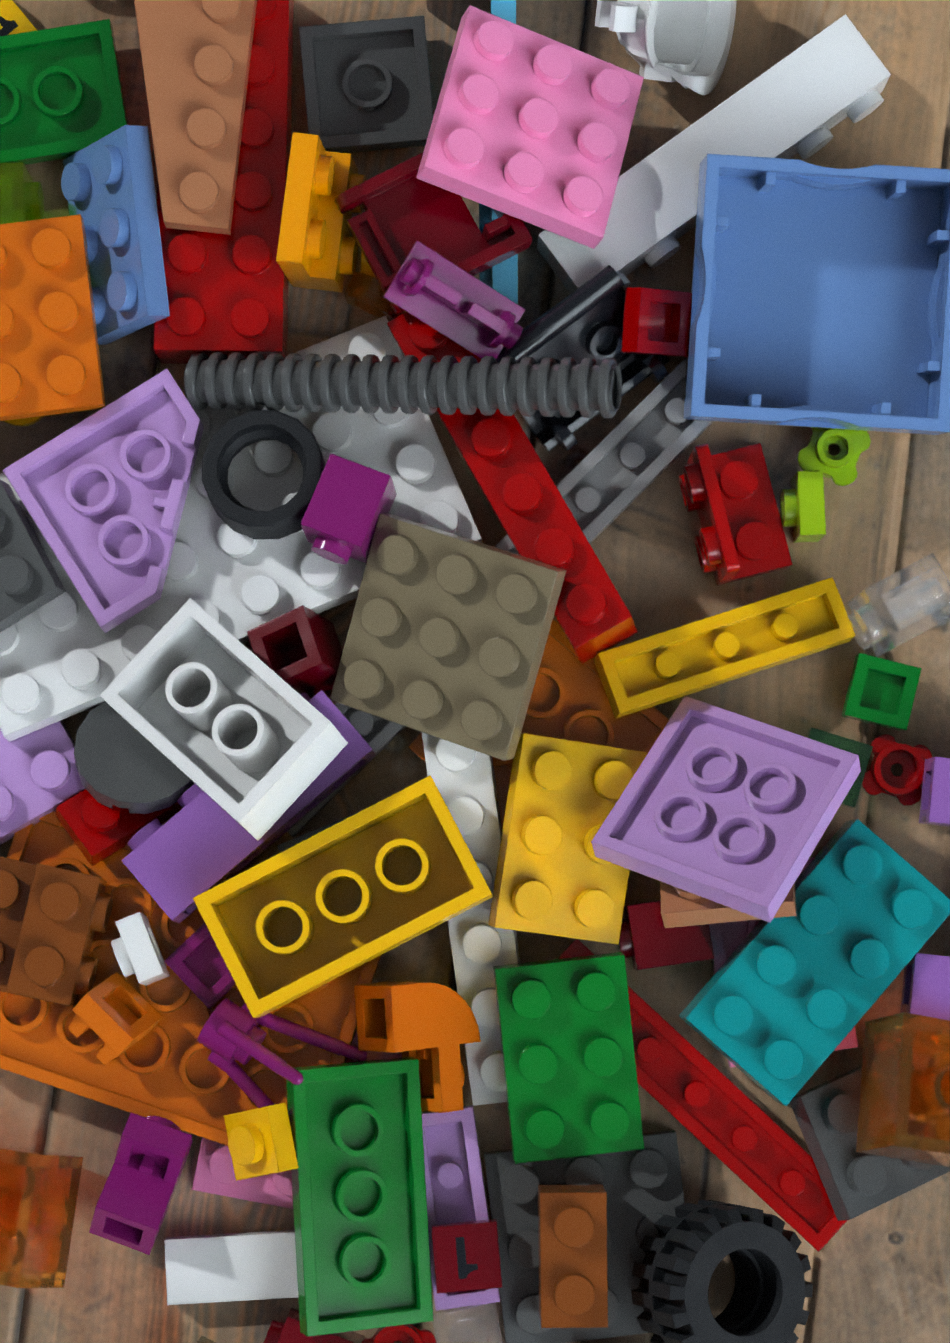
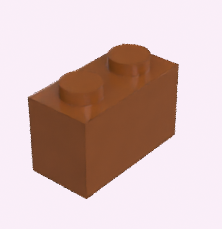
(572, 1256)

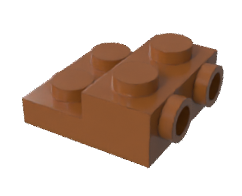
(49, 930)

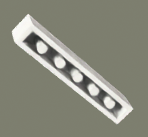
(770, 117)

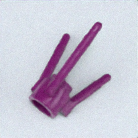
(235, 1035)

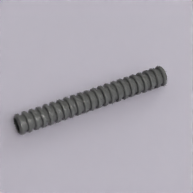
(403, 384)

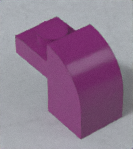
(141, 1182)

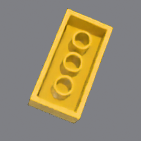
(342, 897)

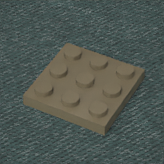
(447, 635)

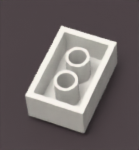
(224, 718)

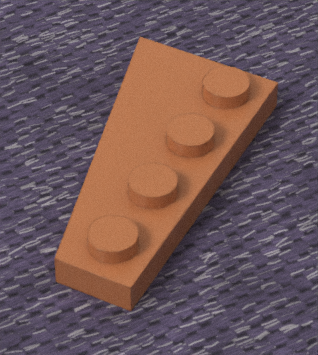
(196, 99)

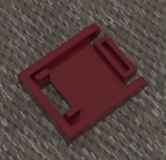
(411, 210)

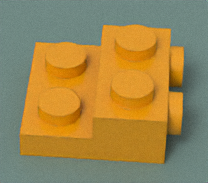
(313, 233)

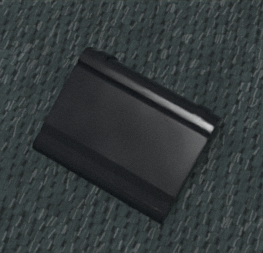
(581, 327)

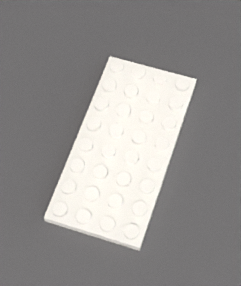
(63, 660)

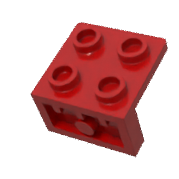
(736, 513)

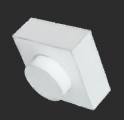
(138, 950)

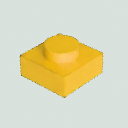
(261, 1141)

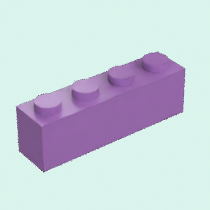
(207, 846)

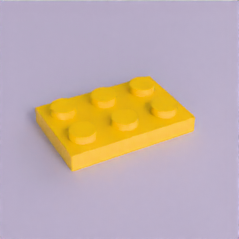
(546, 856)

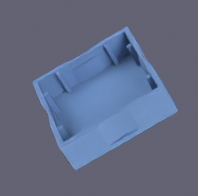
(820, 296)

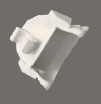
(673, 37)

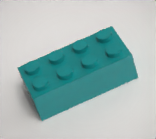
(814, 975)

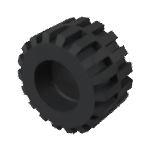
(683, 1258)

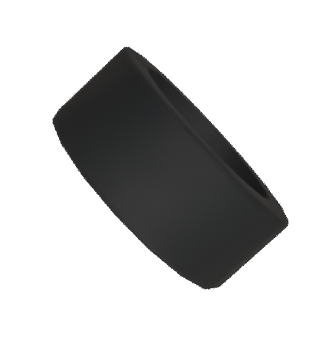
(242, 432)

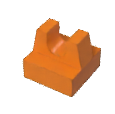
(115, 1015)

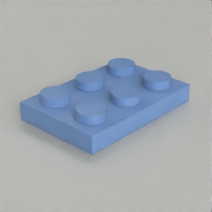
(117, 200)

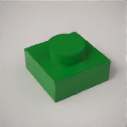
(881, 692)

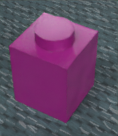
(346, 510)

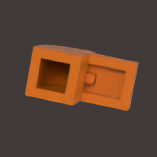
(424, 1024)

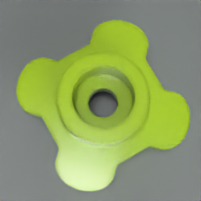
(839, 467)

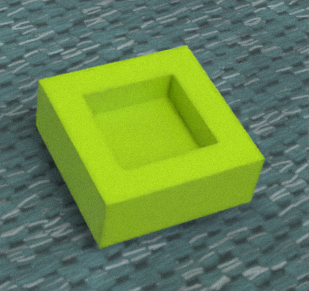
(804, 506)

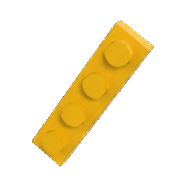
(723, 647)

